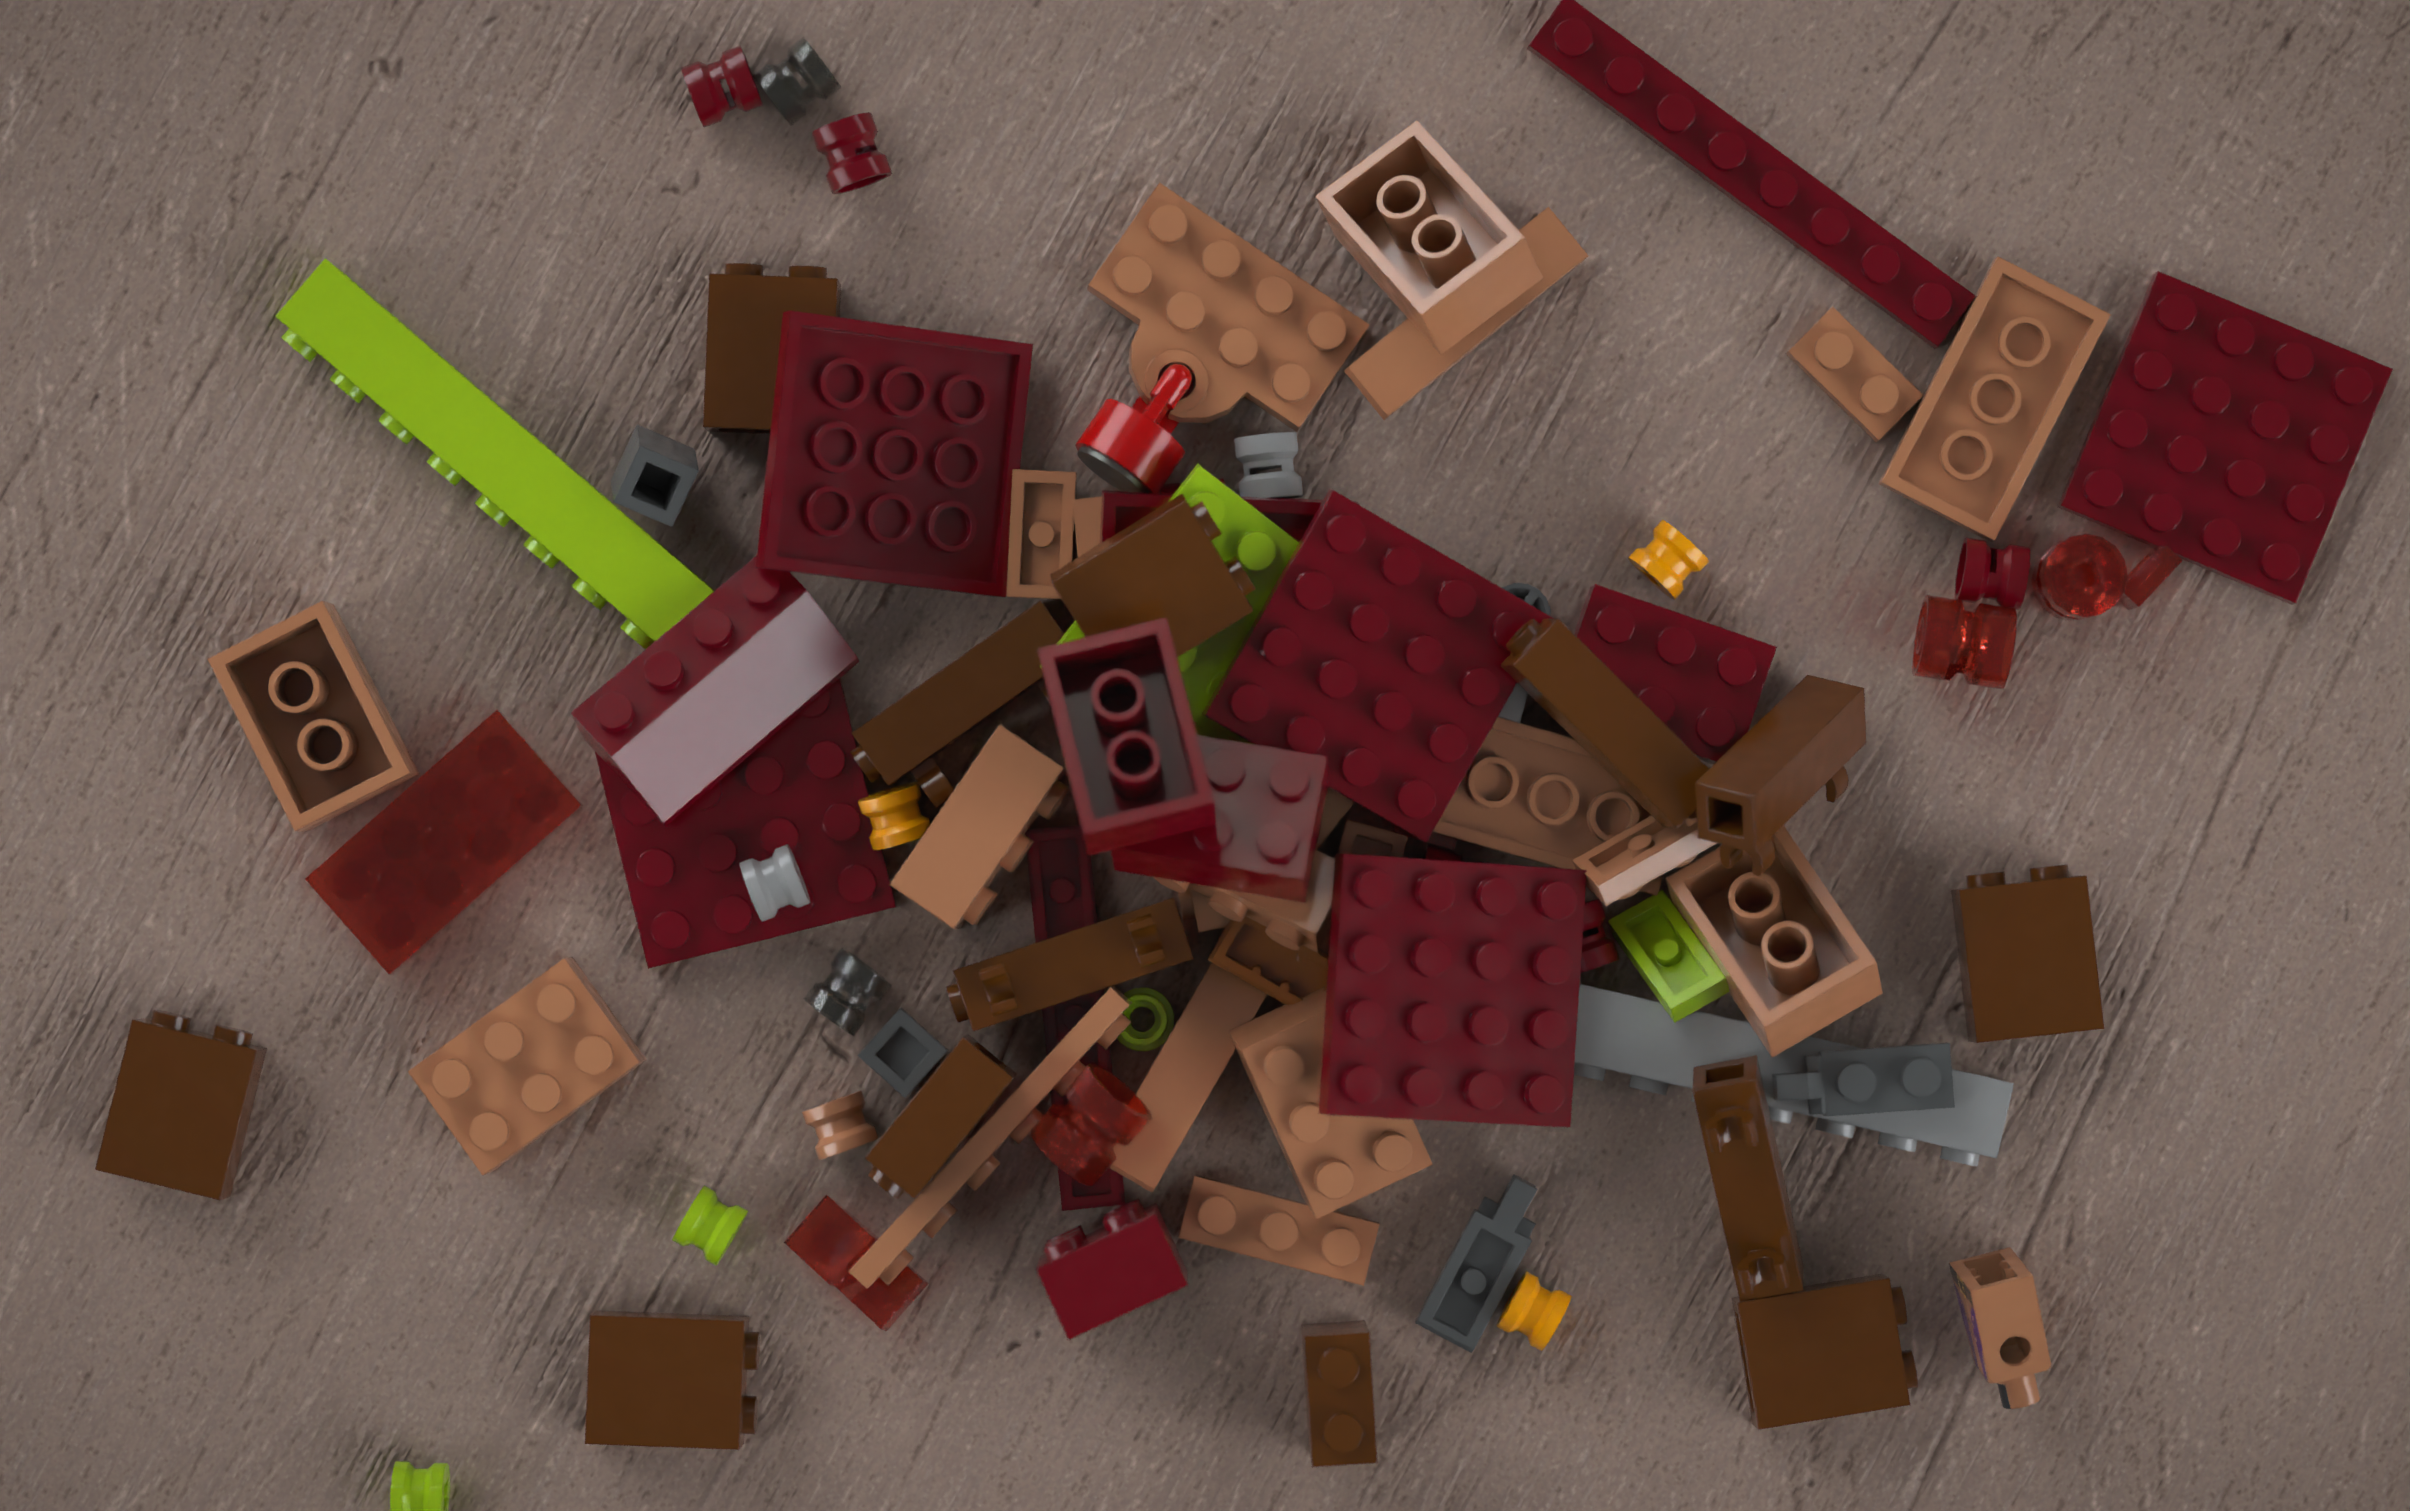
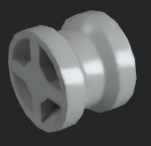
(774, 883)

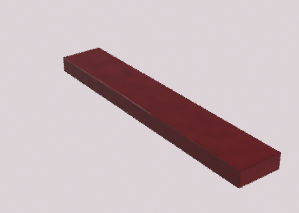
(1062, 903)

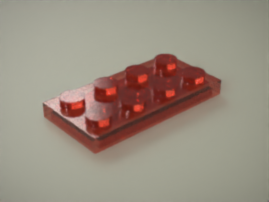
(444, 842)

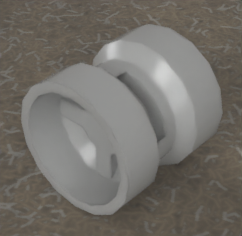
(1266, 453)

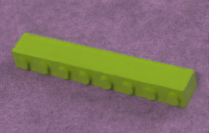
(492, 452)

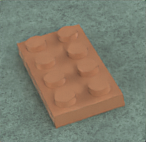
(1994, 399)
(1539, 799)

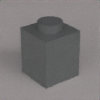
(654, 475)

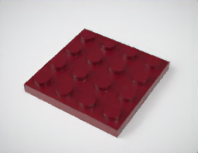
(2225, 437)
(893, 454)
(1377, 663)
(790, 792)
(1452, 991)

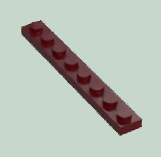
(1751, 172)

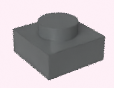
(903, 1052)

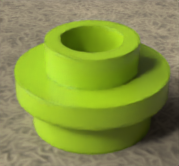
(1163, 1024)

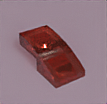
(833, 1243)

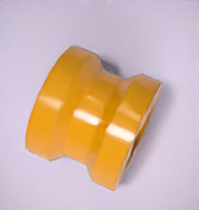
(1668, 559)
(894, 815)
(1533, 1311)

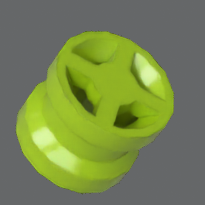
(710, 1225)
(419, 1487)

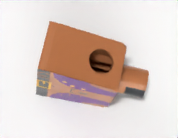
(2003, 1323)

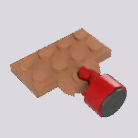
(1210, 331)

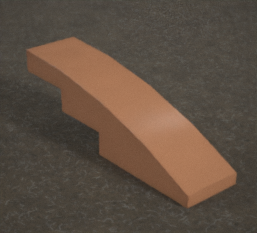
(1408, 363)
(1187, 1072)

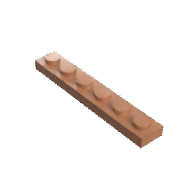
(975, 1160)

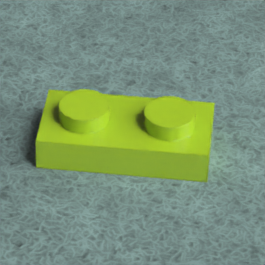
(1668, 956)

